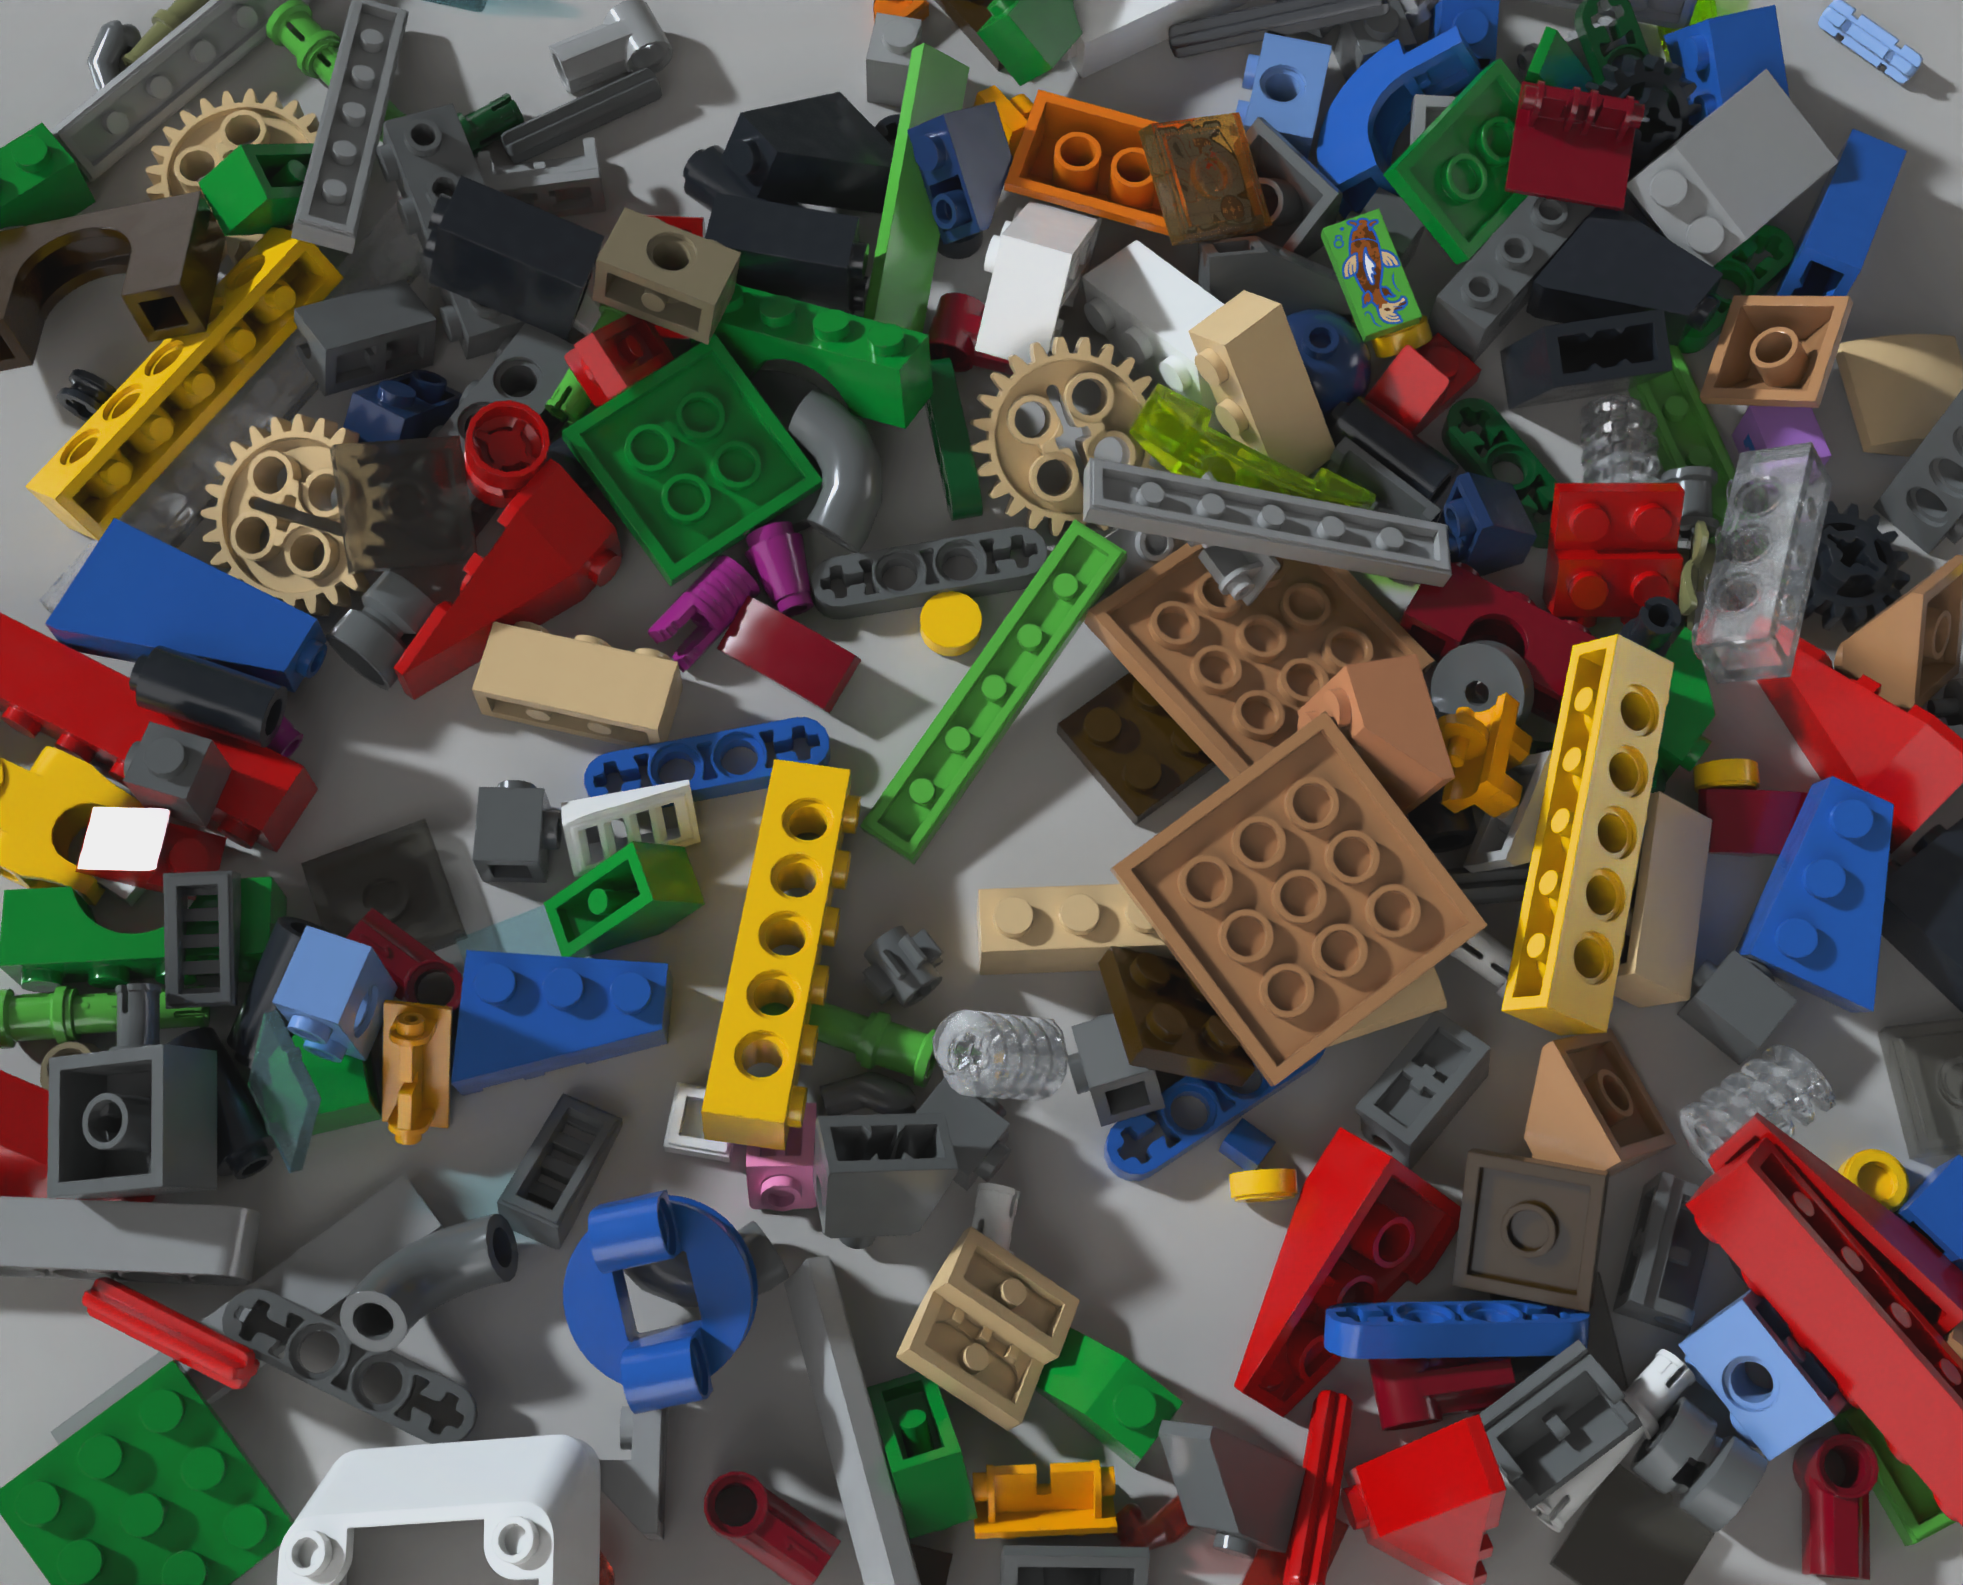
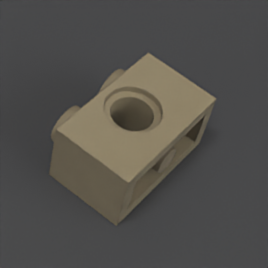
(666, 275)

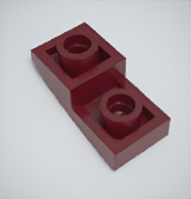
(789, 654)
(1749, 820)

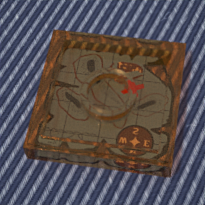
(1205, 178)

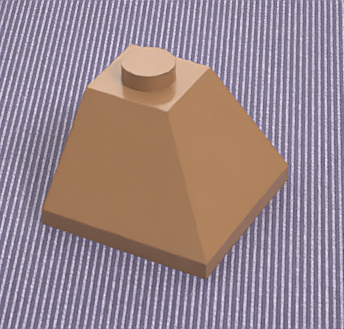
(1776, 350)
(1912, 642)
(1592, 1107)

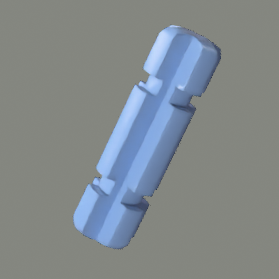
(1870, 41)

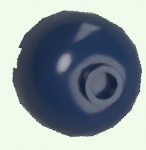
(1332, 356)

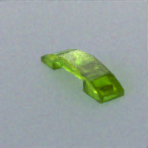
(1179, 438)

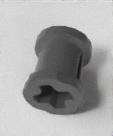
(1698, 502)

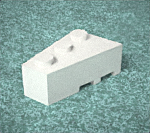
(1034, 272)
(1147, 315)

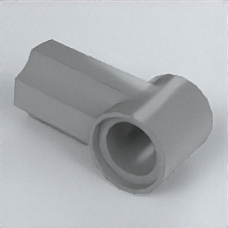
(622, 44)

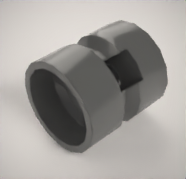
(381, 632)
(1719, 1480)

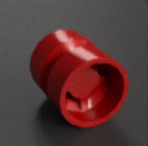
(501, 440)

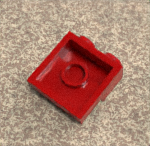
(1612, 549)

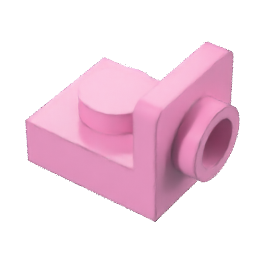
(784, 1178)

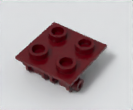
(1573, 145)

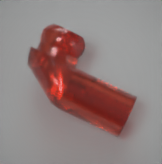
(1162, 1529)

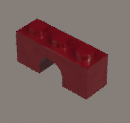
(1478, 610)

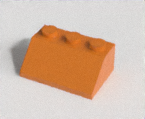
(1086, 162)

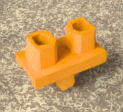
(1480, 753)

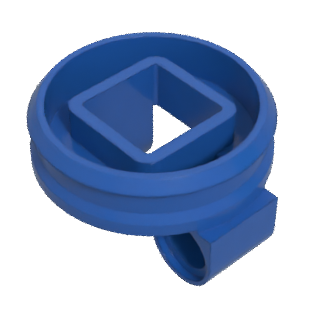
(675, 1361)

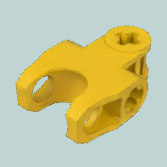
(44, 813)

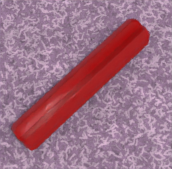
(171, 1333)
(1320, 1490)

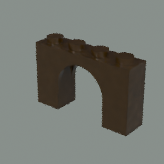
(162, 245)

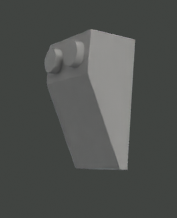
(1731, 172)

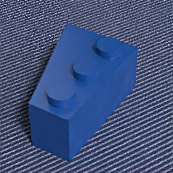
(1727, 55)
(1827, 898)
(552, 1013)

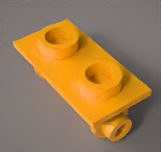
(416, 1068)
(1073, 1502)

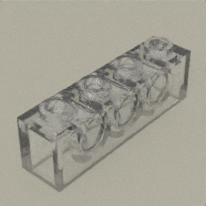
(1763, 564)

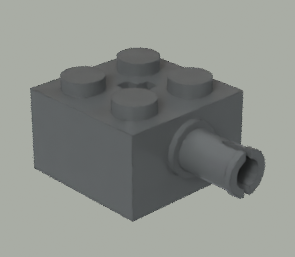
(133, 1114)

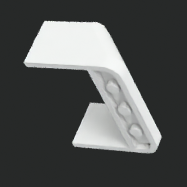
(531, 1492)

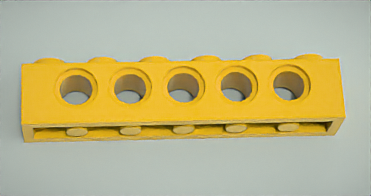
(183, 385)
(1588, 837)
(735, 1103)

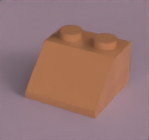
(1390, 724)

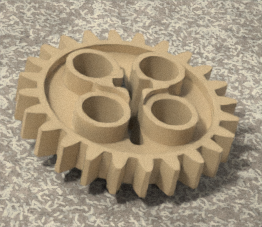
(214, 136)
(1018, 458)
(286, 563)

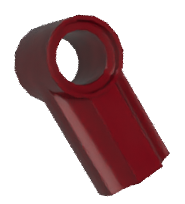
(956, 331)
(404, 957)
(1425, 1389)
(1833, 1515)
(776, 1534)

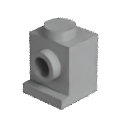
(890, 57)

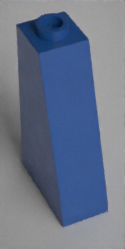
(1843, 219)
(151, 594)

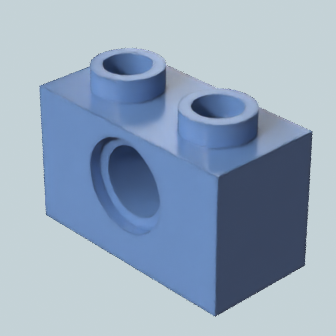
(1286, 87)
(334, 995)
(1802, 1390)

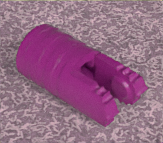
(710, 604)

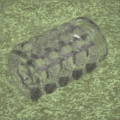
(1618, 441)
(1001, 1055)
(1775, 1086)

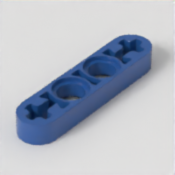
(706, 755)
(1222, 1108)
(1452, 1329)

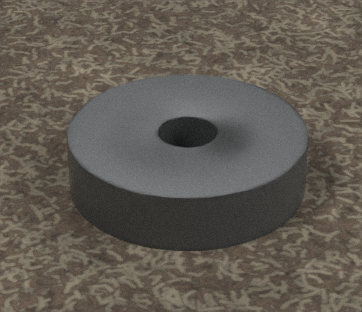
(1487, 662)

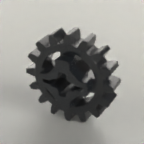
(1652, 85)
(1854, 570)

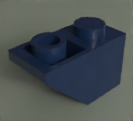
(962, 168)
(401, 407)
(1486, 524)

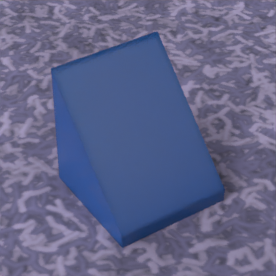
(1246, 1145)

